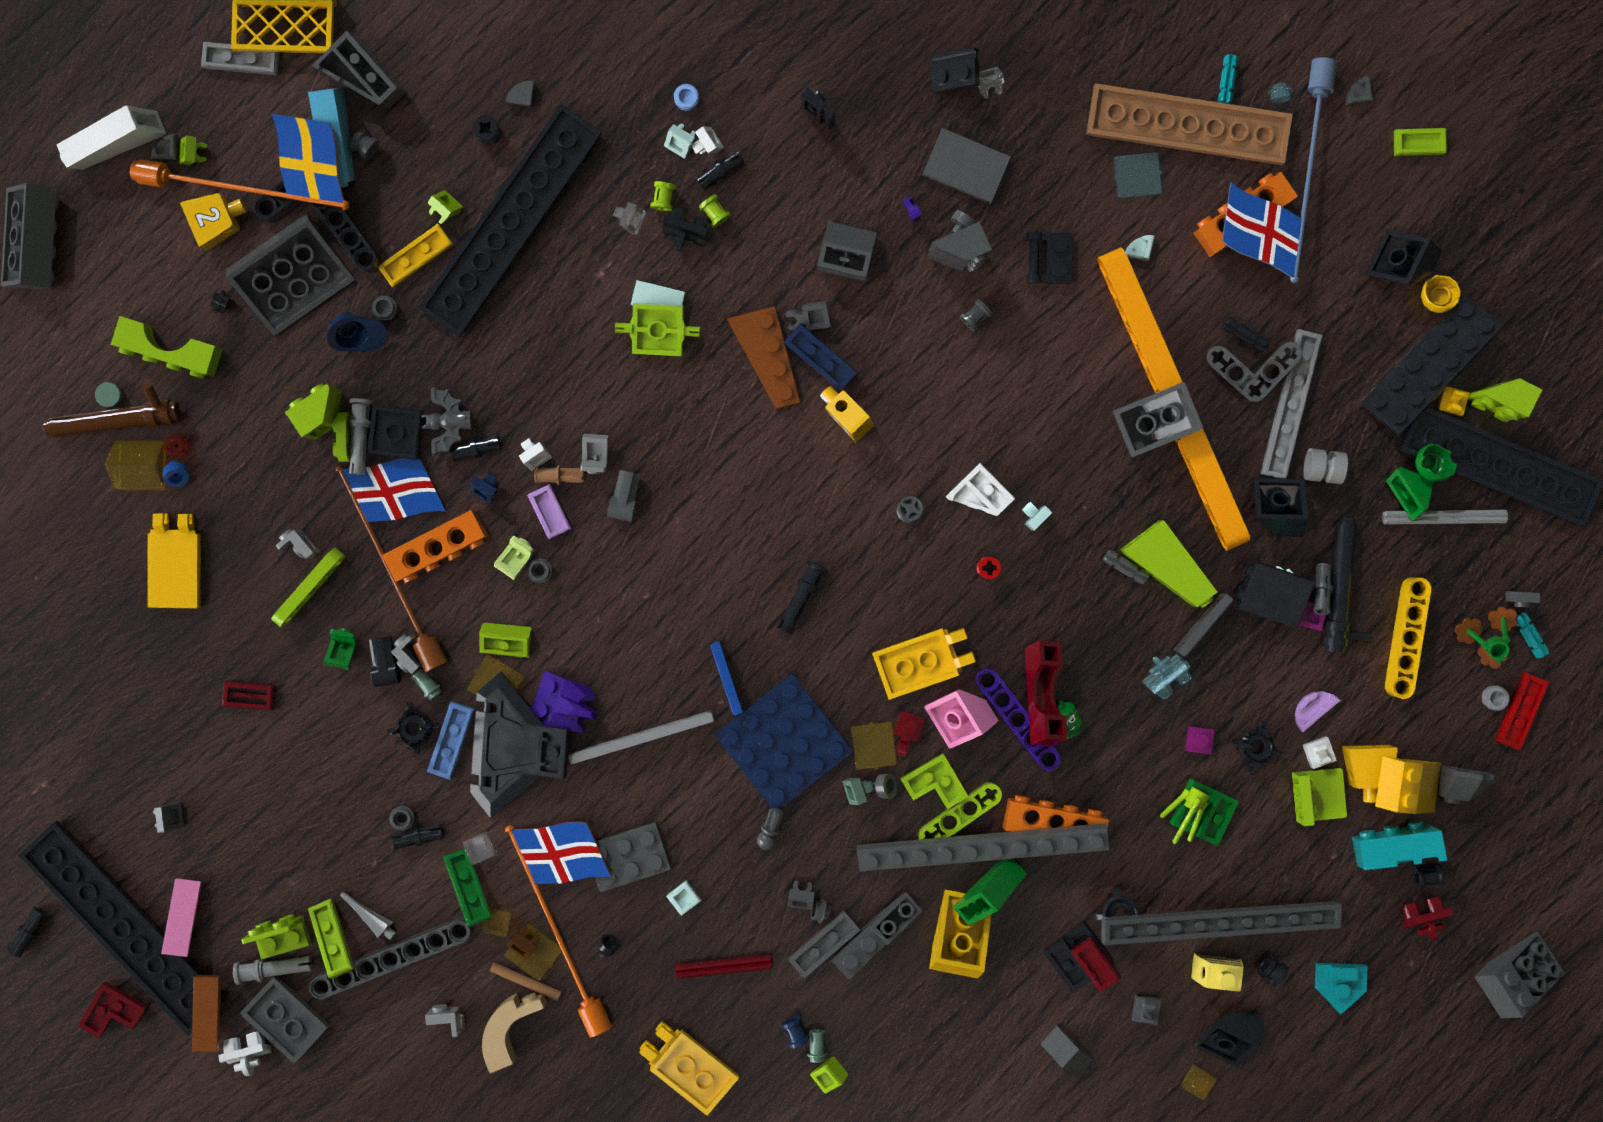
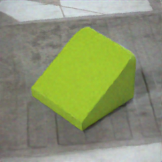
(829, 1075)

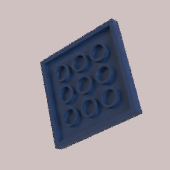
(783, 742)

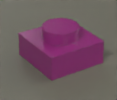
(1310, 619)
(1199, 740)

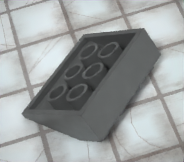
(289, 274)

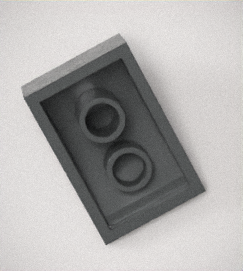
(1157, 419)

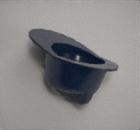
(355, 333)

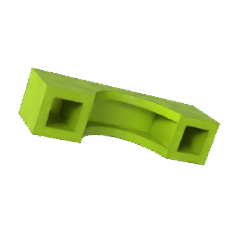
(139, 338)

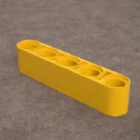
(1413, 649)

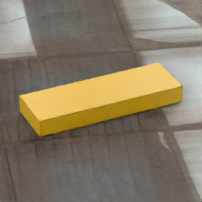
(415, 255)

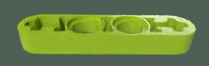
(308, 587)
(957, 811)

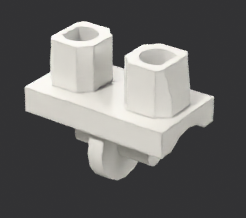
(234, 1053)

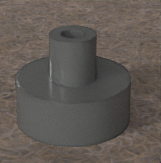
(961, 220)
(885, 786)

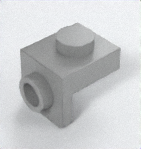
(594, 453)
(407, 660)
(442, 1015)

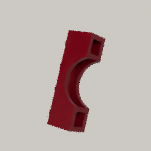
(1046, 722)

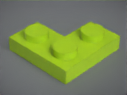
(938, 775)

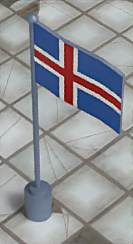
(1264, 228)

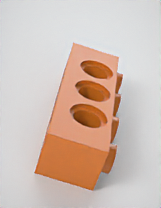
(1275, 187)
(399, 558)
(1017, 808)

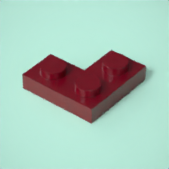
(108, 1005)

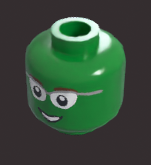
(1074, 719)

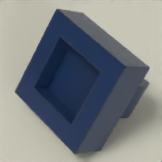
(484, 488)

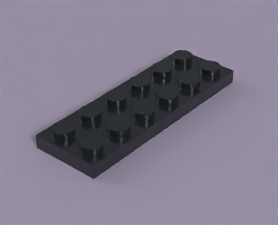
(1432, 365)

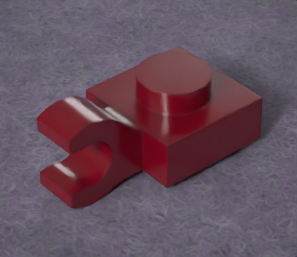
(908, 728)

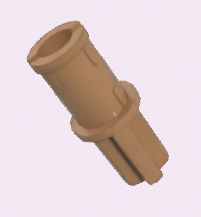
(558, 475)

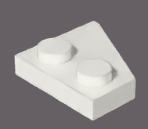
(982, 492)

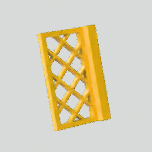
(314, 5)

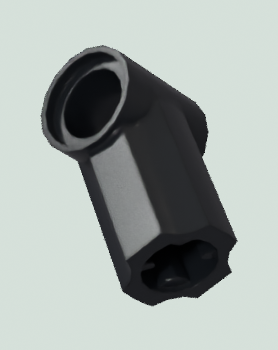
(384, 668)

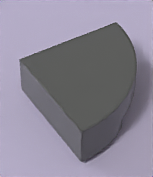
(1360, 92)
(521, 94)
(166, 149)

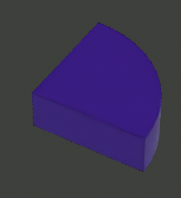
(912, 210)

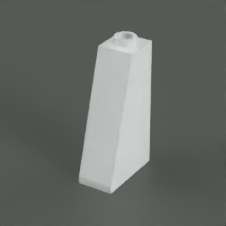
(110, 137)

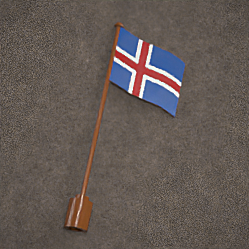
(393, 493)

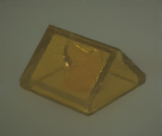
(136, 465)

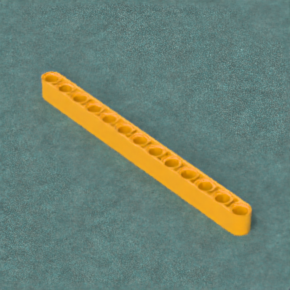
(1163, 375)

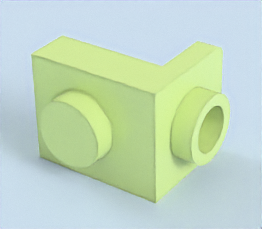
(514, 557)

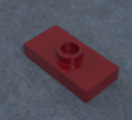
(1095, 964)

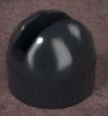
(611, 941)

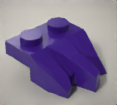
(563, 702)

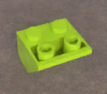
(1507, 399)
(316, 412)

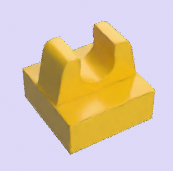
(1452, 401)

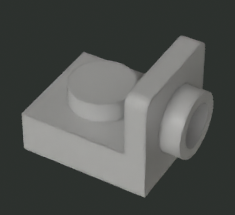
(302, 545)

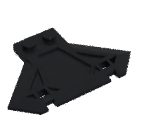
(512, 746)

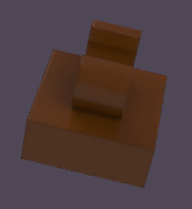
(521, 945)

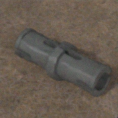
(1322, 589)

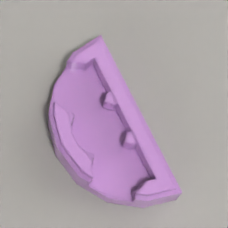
(1313, 708)

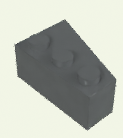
(358, 68)

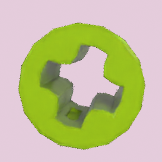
(663, 196)
(714, 211)

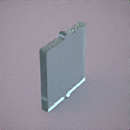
(1137, 175)

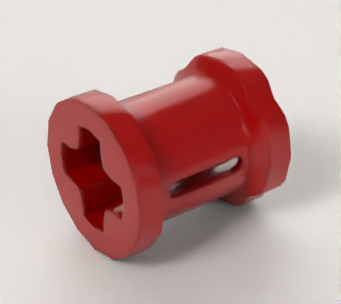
(993, 573)

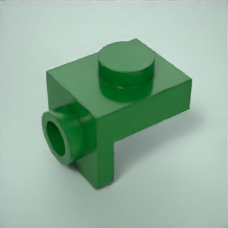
(341, 649)

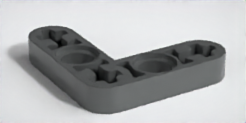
(1250, 378)

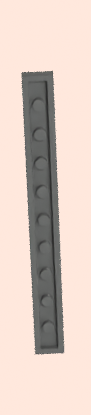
(983, 847)
(1220, 923)

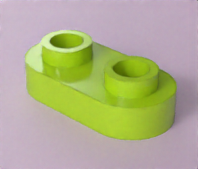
(343, 431)

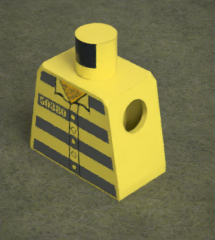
(1220, 972)

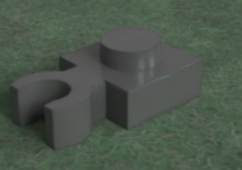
(814, 316)

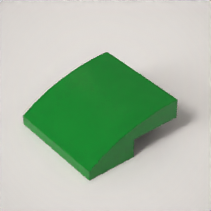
(1214, 818)

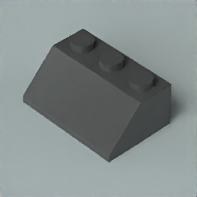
(962, 249)

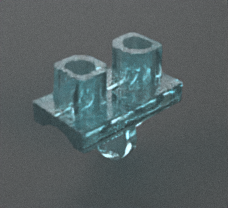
(1166, 672)

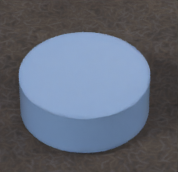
(686, 97)

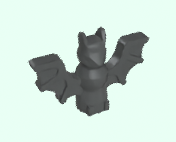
(452, 421)

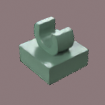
(856, 790)

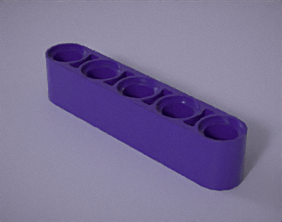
(1007, 711)

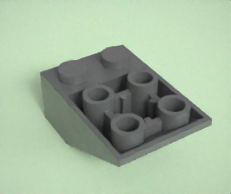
(1519, 977)

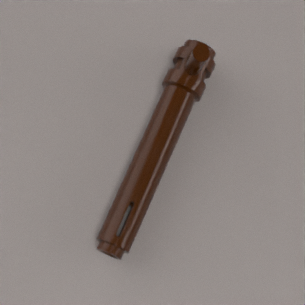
(150, 414)

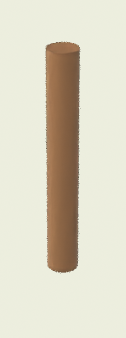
(525, 981)

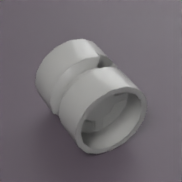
(1329, 466)

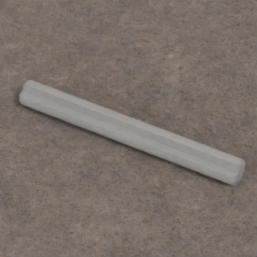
(1447, 517)

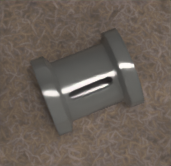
(976, 315)

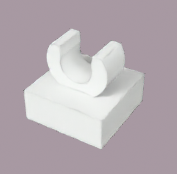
(707, 141)
(534, 454)
(1319, 752)

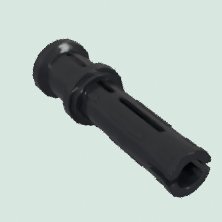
(806, 586)

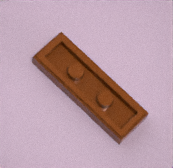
(206, 1013)

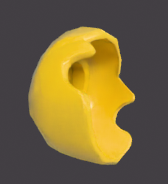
(1440, 294)

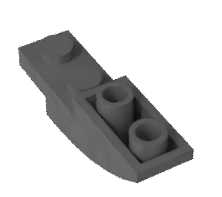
(876, 935)

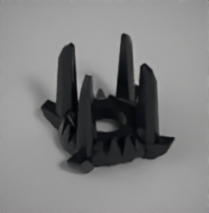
(424, 722)
(1244, 745)
(1119, 900)

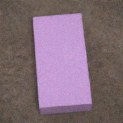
(549, 511)

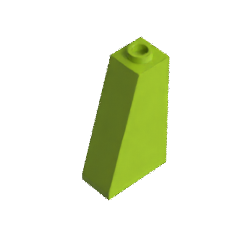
(1168, 562)

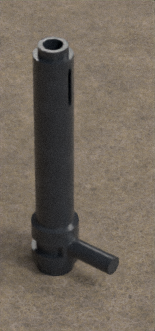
(1337, 625)

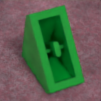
(1411, 491)

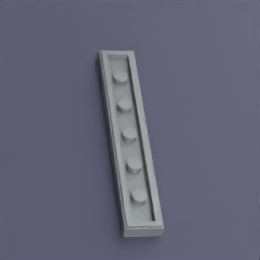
(1291, 407)
(641, 737)

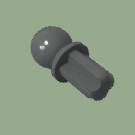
(767, 838)

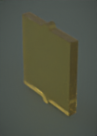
(488, 670)
(873, 745)
(541, 957)

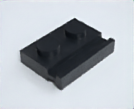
(955, 70)
(815, 105)

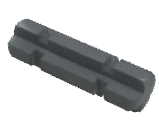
(1126, 567)

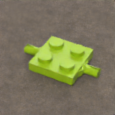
(657, 329)

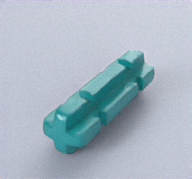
(1228, 79)
(1531, 635)

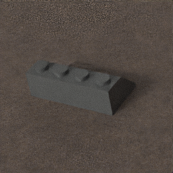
(29, 237)

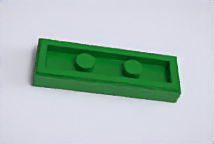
(467, 888)

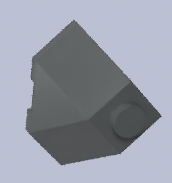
(1462, 783)

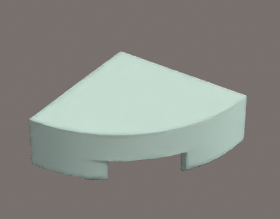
(1140, 248)

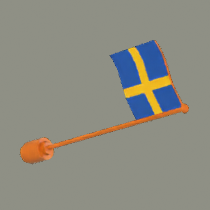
(305, 158)

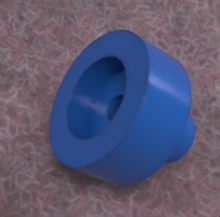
(175, 474)

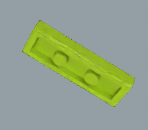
(331, 938)

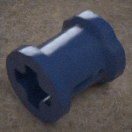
(794, 1031)

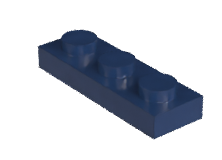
(820, 356)

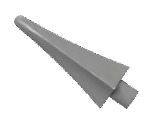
(376, 922)

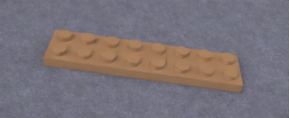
(1189, 124)

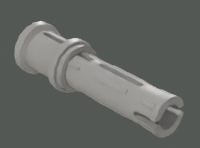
(360, 424)
(260, 970)

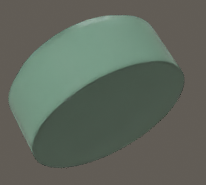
(108, 395)

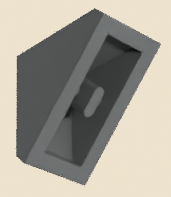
(1066, 1051)

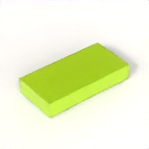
(1420, 142)

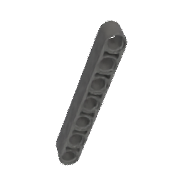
(404, 955)

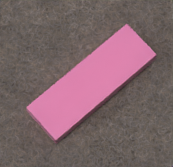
(181, 917)

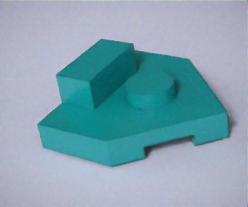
(1341, 983)

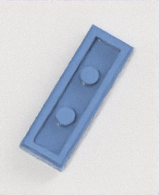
(451, 740)

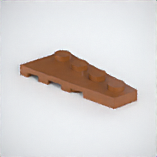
(765, 348)

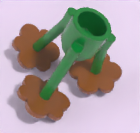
(1495, 648)

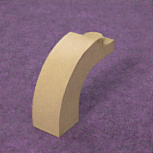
(496, 1041)

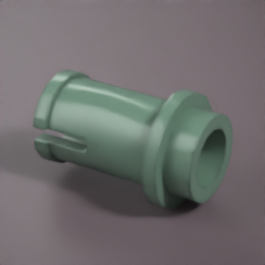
(427, 684)
(817, 1046)

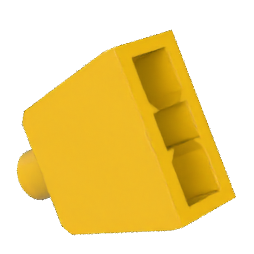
(1364, 767)

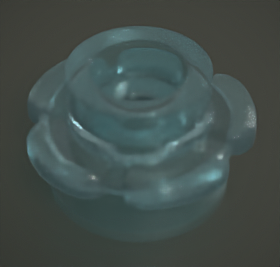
(1280, 93)

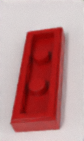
(1522, 711)

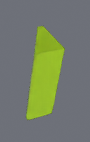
(505, 639)

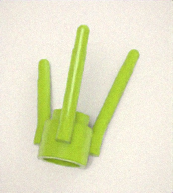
(1196, 802)

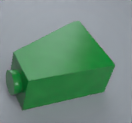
(990, 891)

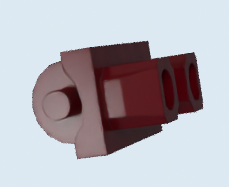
(1436, 912)

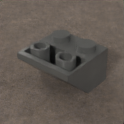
(846, 251)

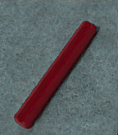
(723, 966)

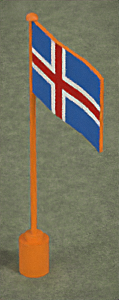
(559, 856)

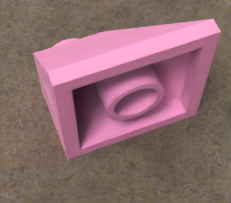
(961, 717)

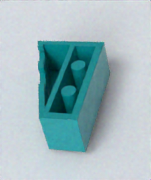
(1398, 845)

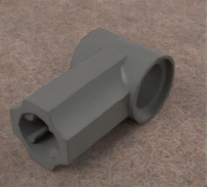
(623, 502)

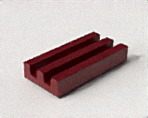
(269, 696)

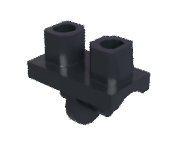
(684, 232)

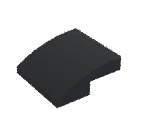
(1064, 962)

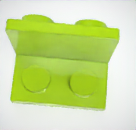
(1319, 795)
(280, 937)

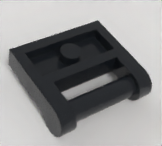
(1058, 258)

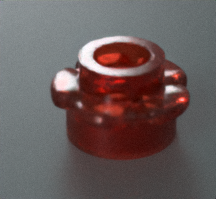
(171, 441)

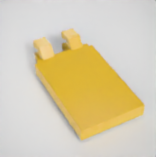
(174, 563)
(921, 661)
(689, 1068)

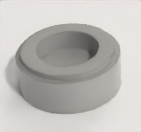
(1495, 698)

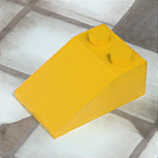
(1408, 785)
(956, 945)

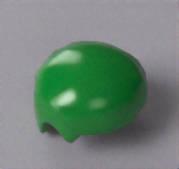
(1435, 463)

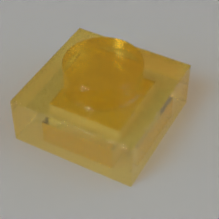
(499, 923)
(1198, 1082)

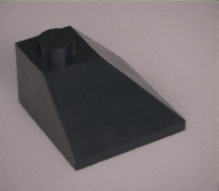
(1404, 258)
(1281, 505)
(1232, 1037)

